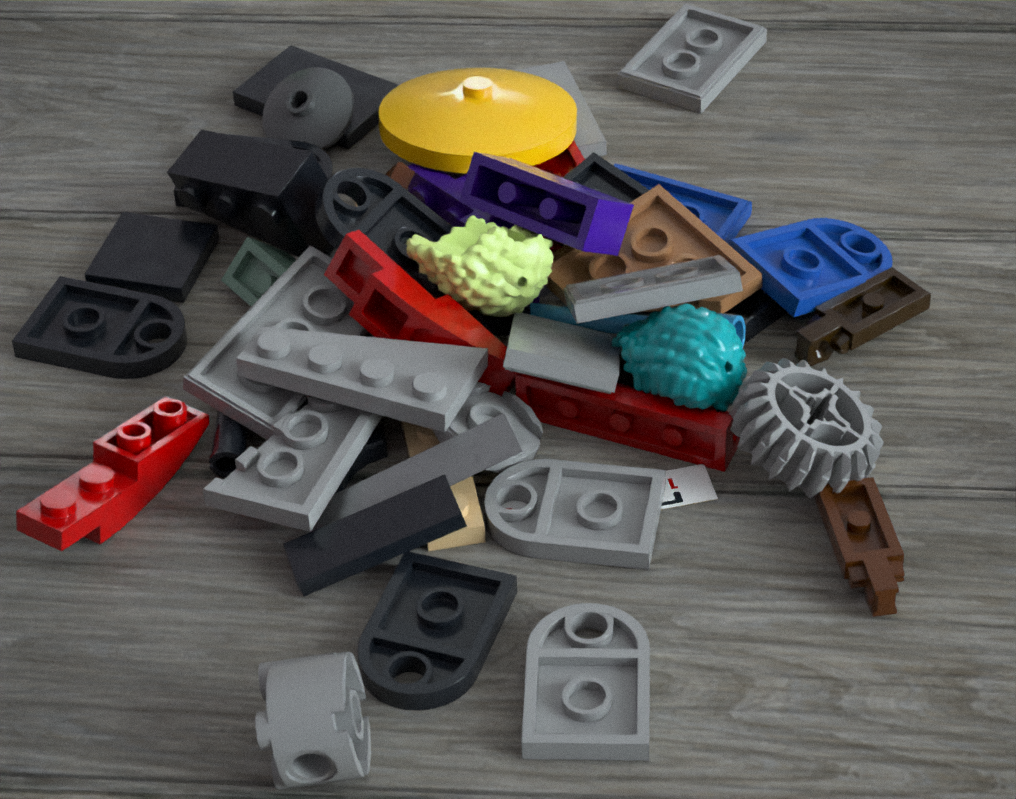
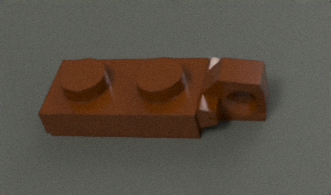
(864, 542)

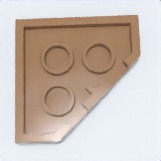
(657, 235)

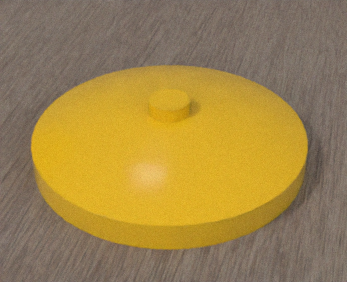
(463, 111)

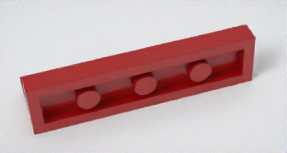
(634, 420)

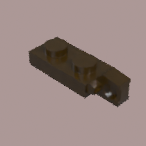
(860, 315)

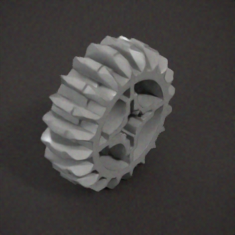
(805, 427)

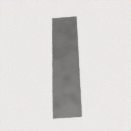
(456, 458)

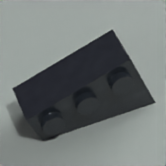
(254, 188)

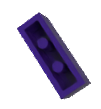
(546, 204)

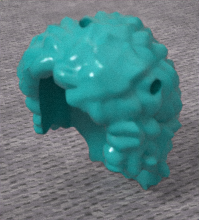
(684, 356)

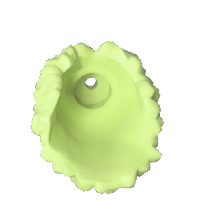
(486, 265)

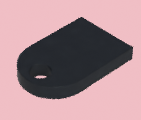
(384, 214)
(102, 330)
(435, 623)

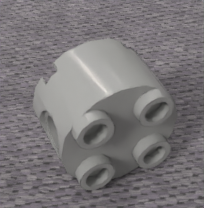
(314, 720)

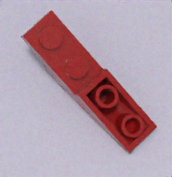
(399, 308)
(125, 475)

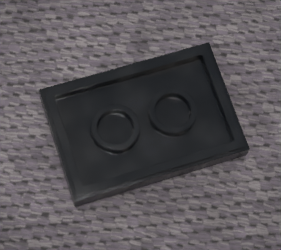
(366, 89)

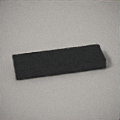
(374, 535)

